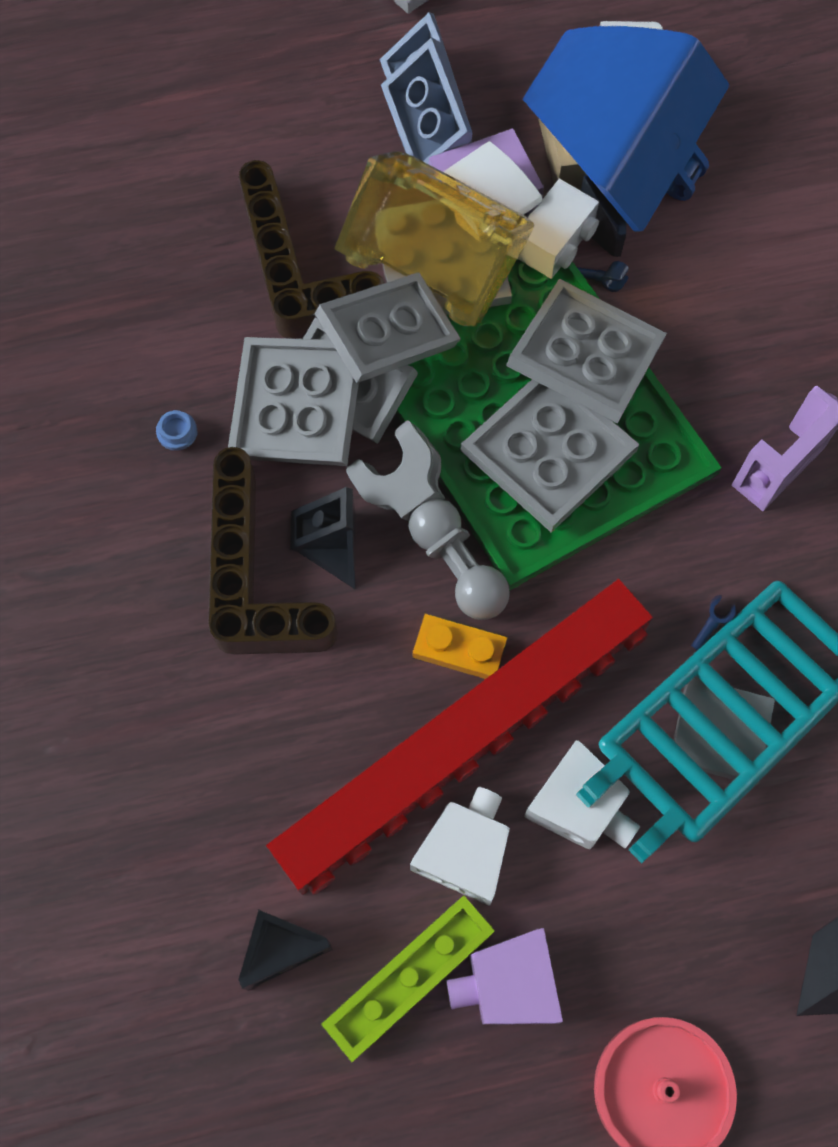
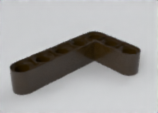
(262, 201)
(239, 569)

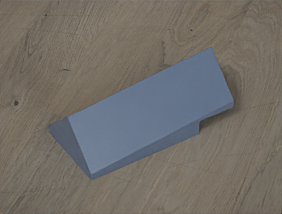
(424, 93)

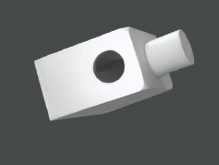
(566, 815)
(465, 848)

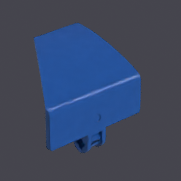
(630, 111)

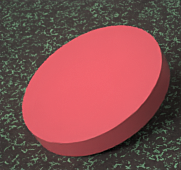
(665, 1086)

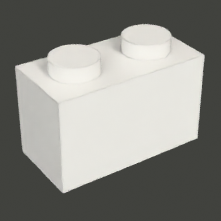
(559, 227)

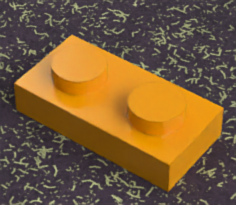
(459, 647)

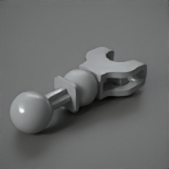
(433, 522)

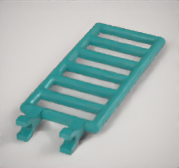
(669, 692)

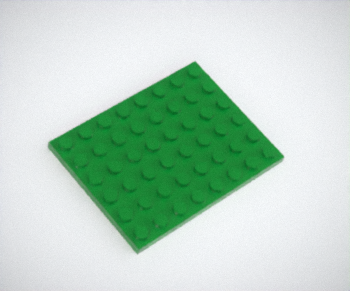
(471, 383)

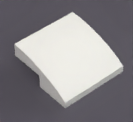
(497, 177)

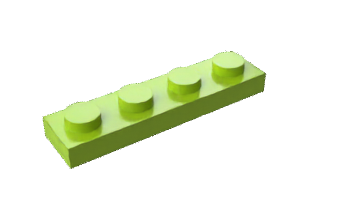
(407, 978)

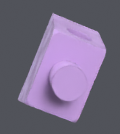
(510, 983)

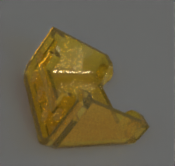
(436, 227)

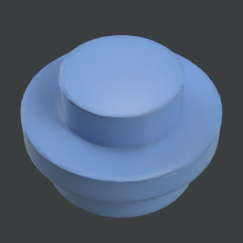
(176, 430)

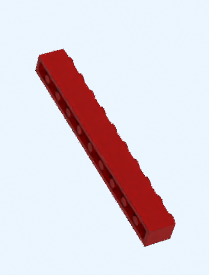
(458, 737)

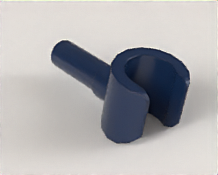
(612, 279)
(712, 623)

